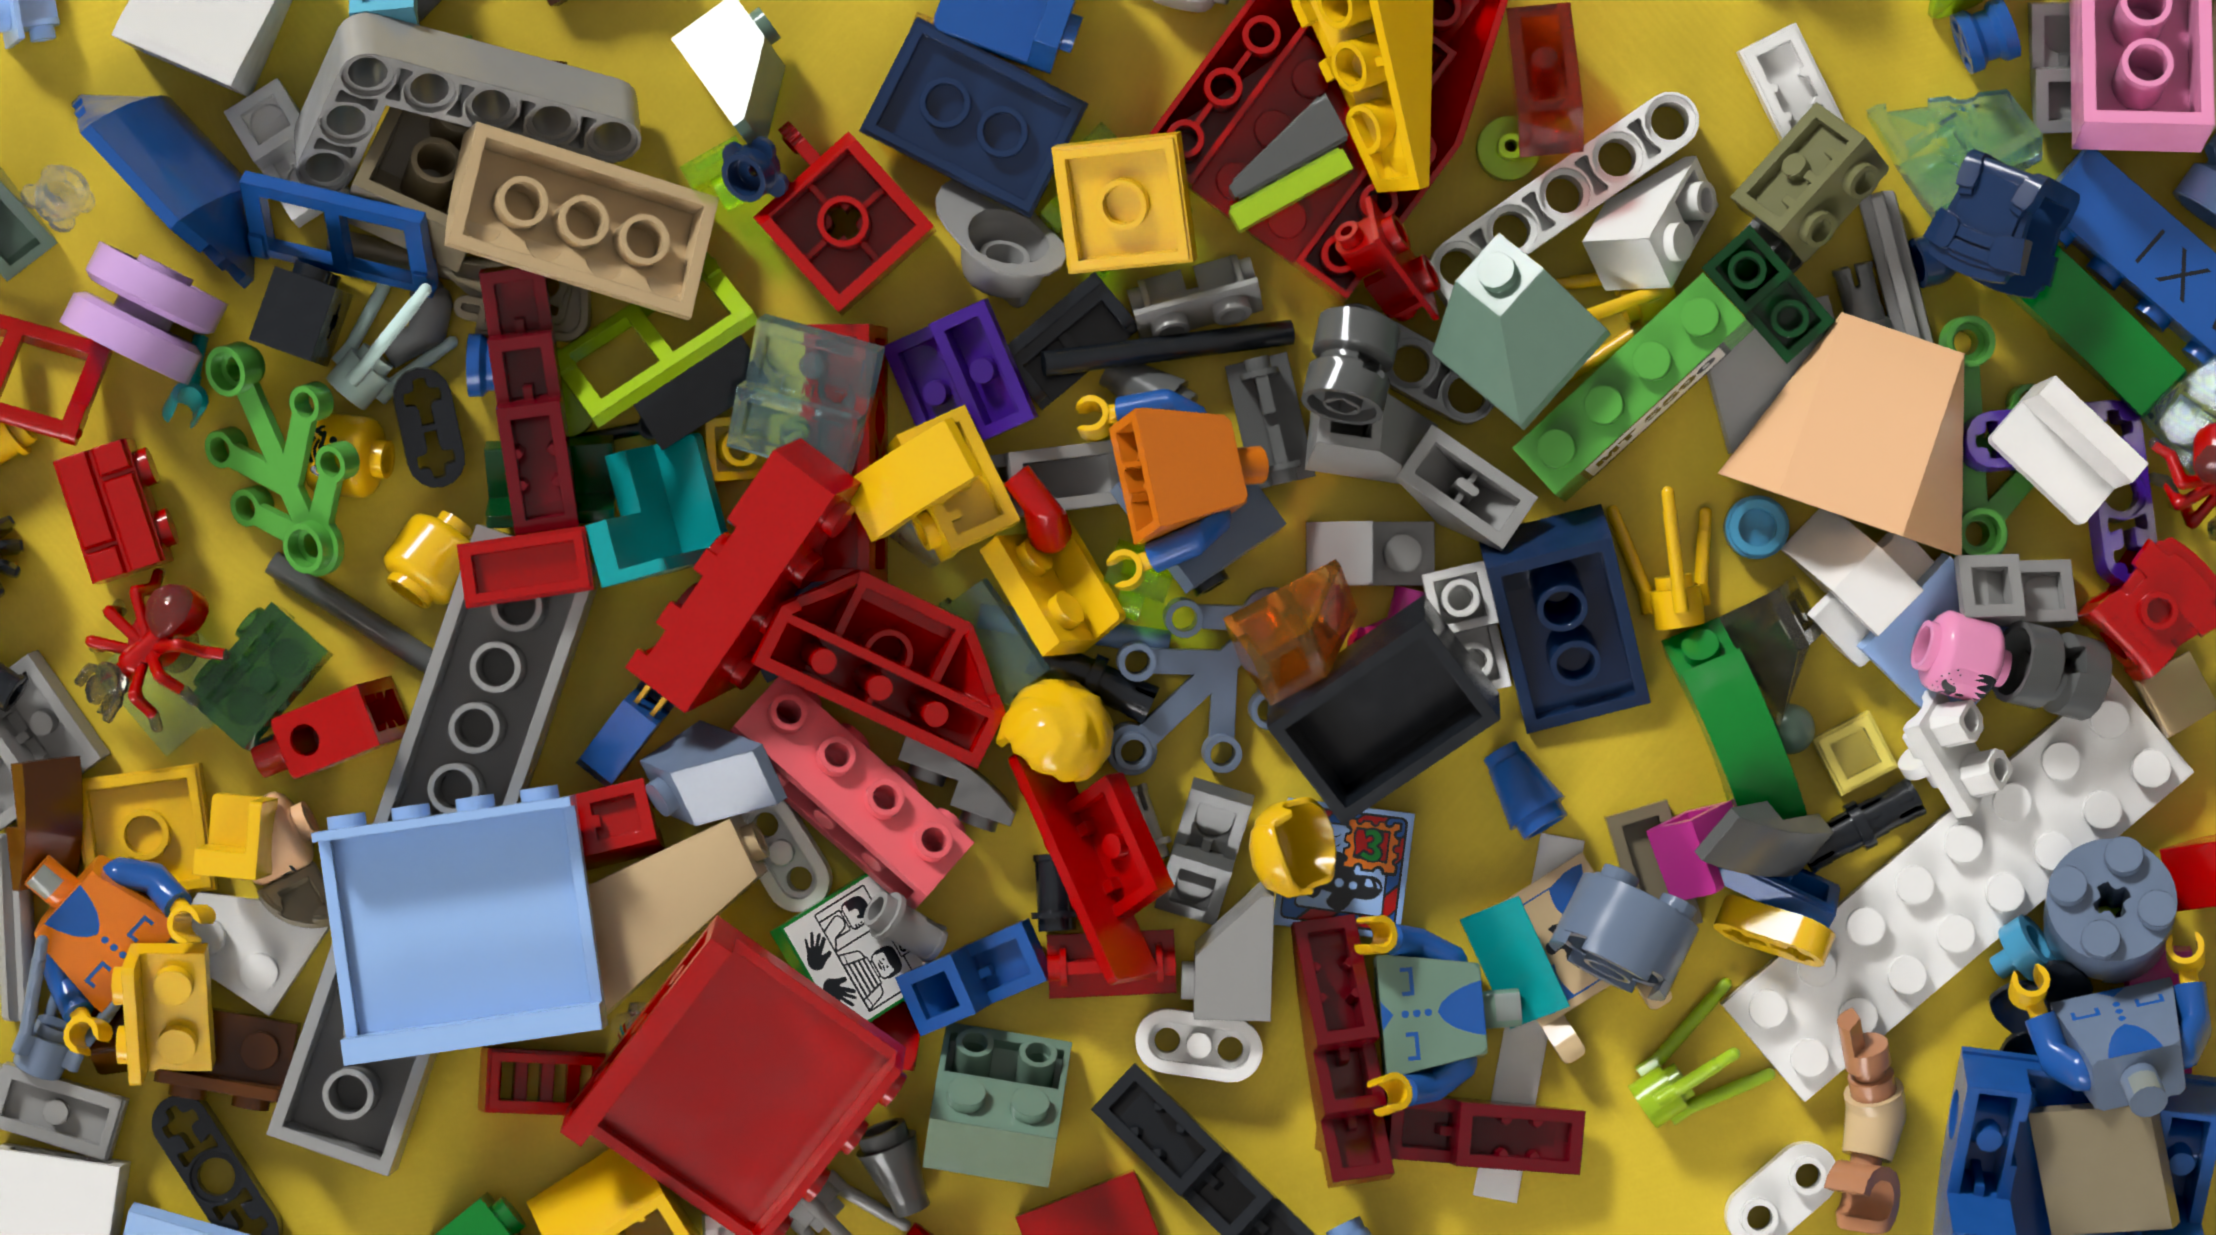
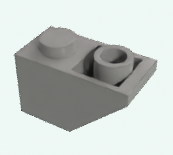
(1366, 450)

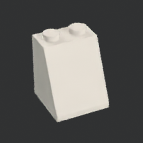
(206, 37)

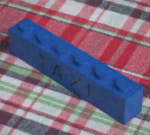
(2143, 251)

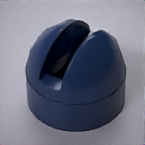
(1928, 269)

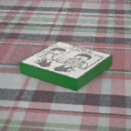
(841, 956)

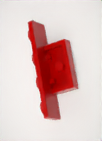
(1103, 863)

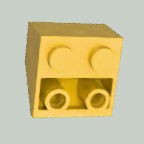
(609, 1199)

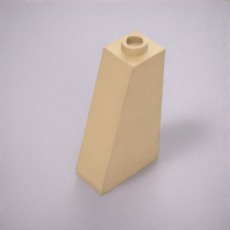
(668, 899)

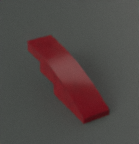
(529, 400)
(1341, 1050)
(1487, 1135)

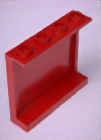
(739, 1084)

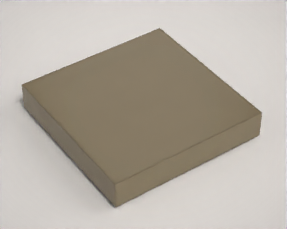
(2103, 1170)

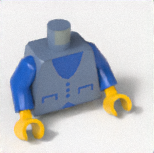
(2125, 1040)

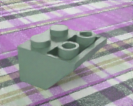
(997, 1104)

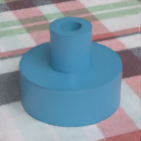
(2023, 948)

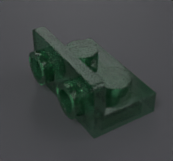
(261, 677)

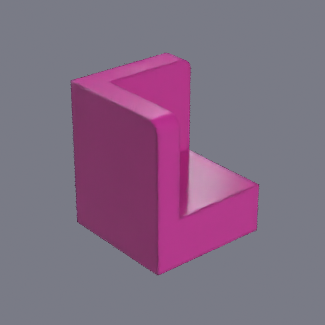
(1674, 850)

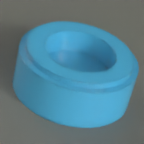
(1756, 527)

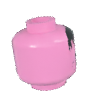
(1960, 656)

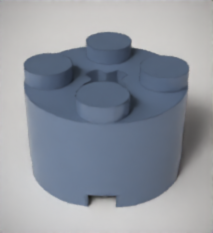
(2114, 875)
(1626, 932)

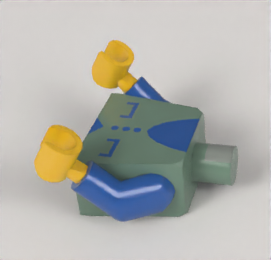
(1429, 1013)

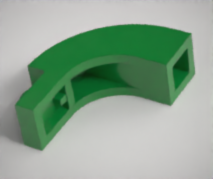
(1734, 719)

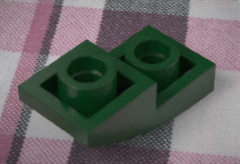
(1768, 294)

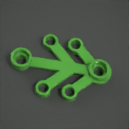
(1977, 508)
(309, 530)

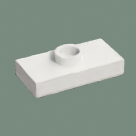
(1785, 78)

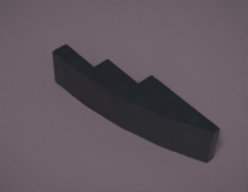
(1193, 1160)

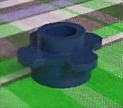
(753, 170)

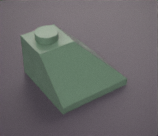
(1515, 332)

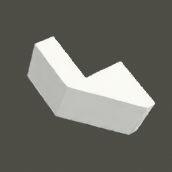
(1852, 569)

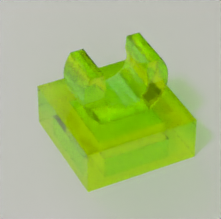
(707, 172)
(1153, 586)

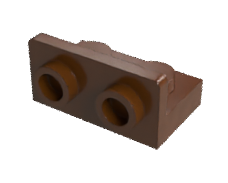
(249, 1062)

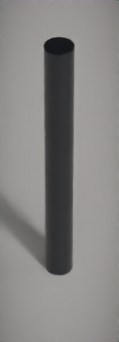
(1167, 348)

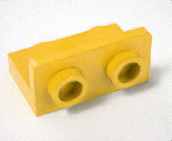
(974, 511)
(1055, 595)
(164, 1009)

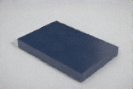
(973, 117)

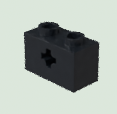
(302, 312)

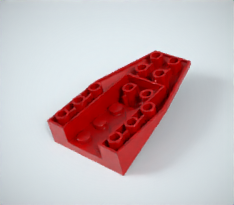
(1267, 74)

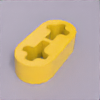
(1774, 930)

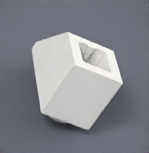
(1651, 228)

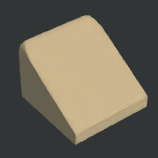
(2176, 695)

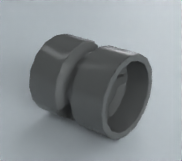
(1351, 365)
(2055, 671)

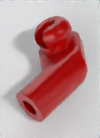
(1044, 517)

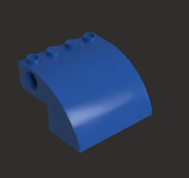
(1990, 1161)

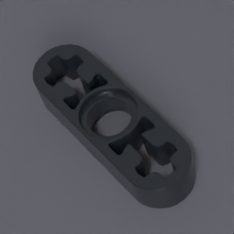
(190, 1172)

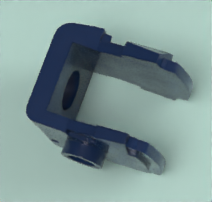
(2002, 226)

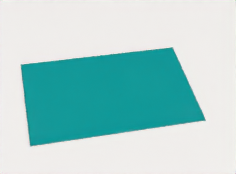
(1515, 957)

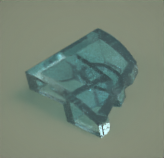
(1934, 139)

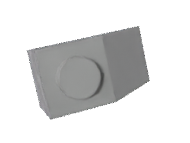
(1234, 963)

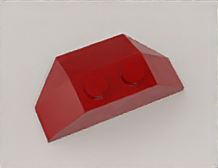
(888, 662)

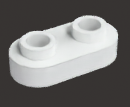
(792, 848)
(1198, 1046)
(1778, 1190)

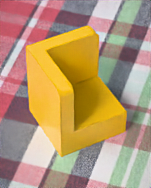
(238, 837)

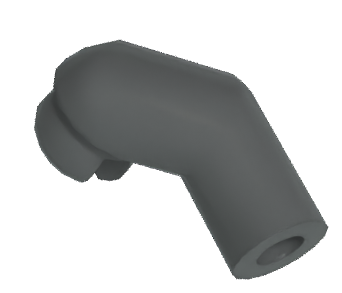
(424, 330)

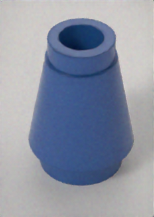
(1524, 791)

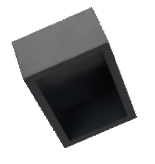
(1385, 710)

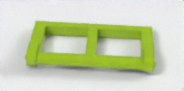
(669, 363)

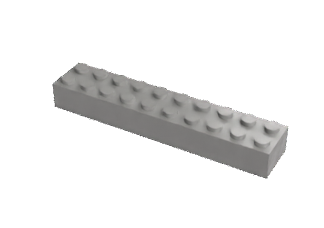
(468, 735)

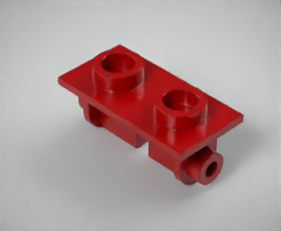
(1383, 244)
(1076, 973)

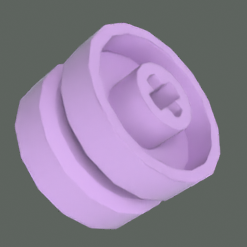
(144, 312)

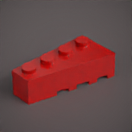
(746, 574)

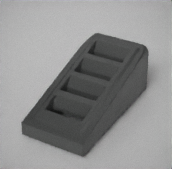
(1301, 142)

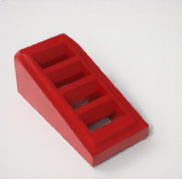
(491, 1072)

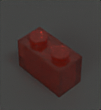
(1545, 79)

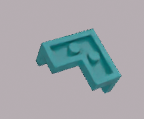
(664, 509)

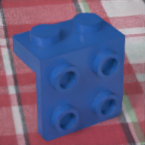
(1013, 29)

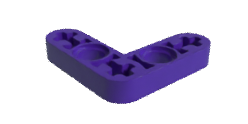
(2102, 540)

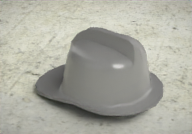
(998, 247)

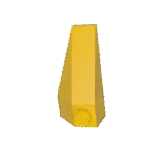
(1385, 72)

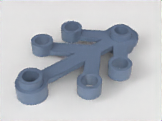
(1211, 673)

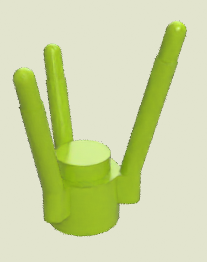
(1666, 1091)

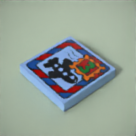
(1368, 871)

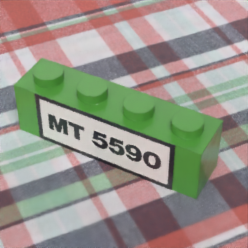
(1633, 388)

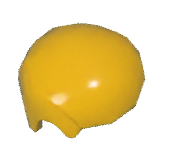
(1293, 847)

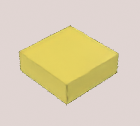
(1854, 753)

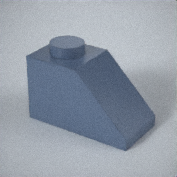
(710, 776)

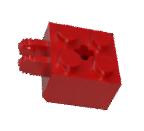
(847, 180)

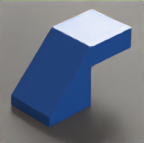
(973, 977)

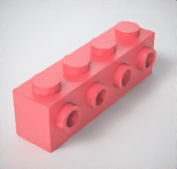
(852, 794)

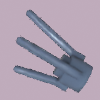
(40, 1044)

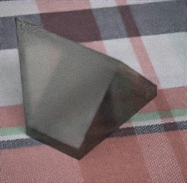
(1774, 640)

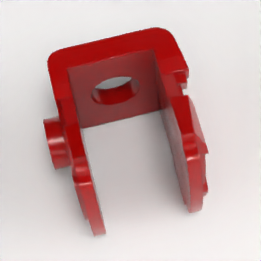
(2155, 609)

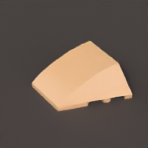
(1867, 434)

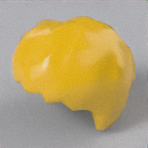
(1058, 729)

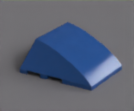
(173, 173)

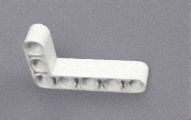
(1585, 173)

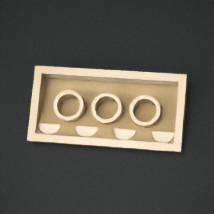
(579, 220)

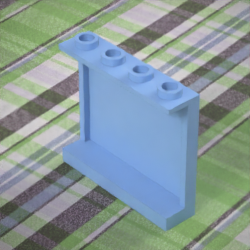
(461, 926)

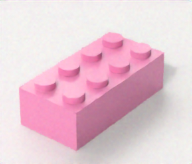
(2141, 75)

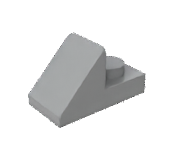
(1373, 551)

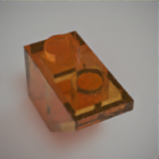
(1294, 632)

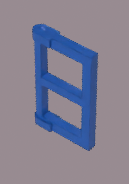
(337, 206)

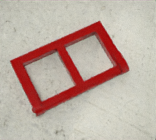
(97, 359)

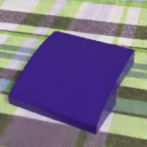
(959, 364)

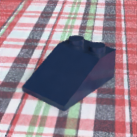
(1565, 620)

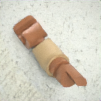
(1871, 1132)

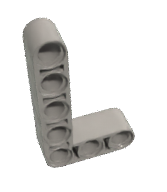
(454, 80)

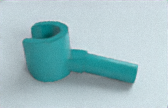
(192, 394)

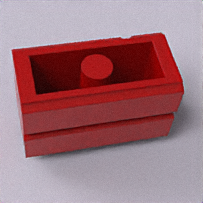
(116, 510)

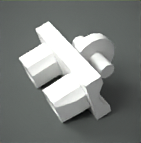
(1945, 753)

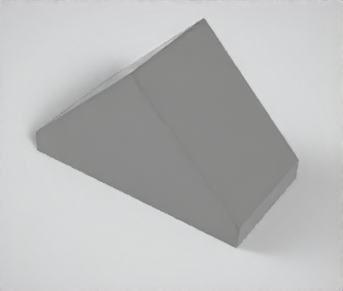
(1464, 490)

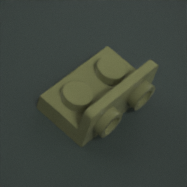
(1811, 181)

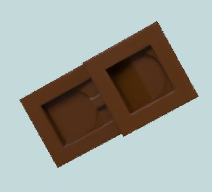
(47, 814)

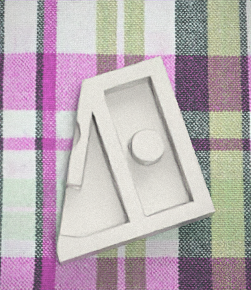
(254, 949)

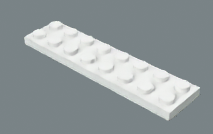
(1957, 887)

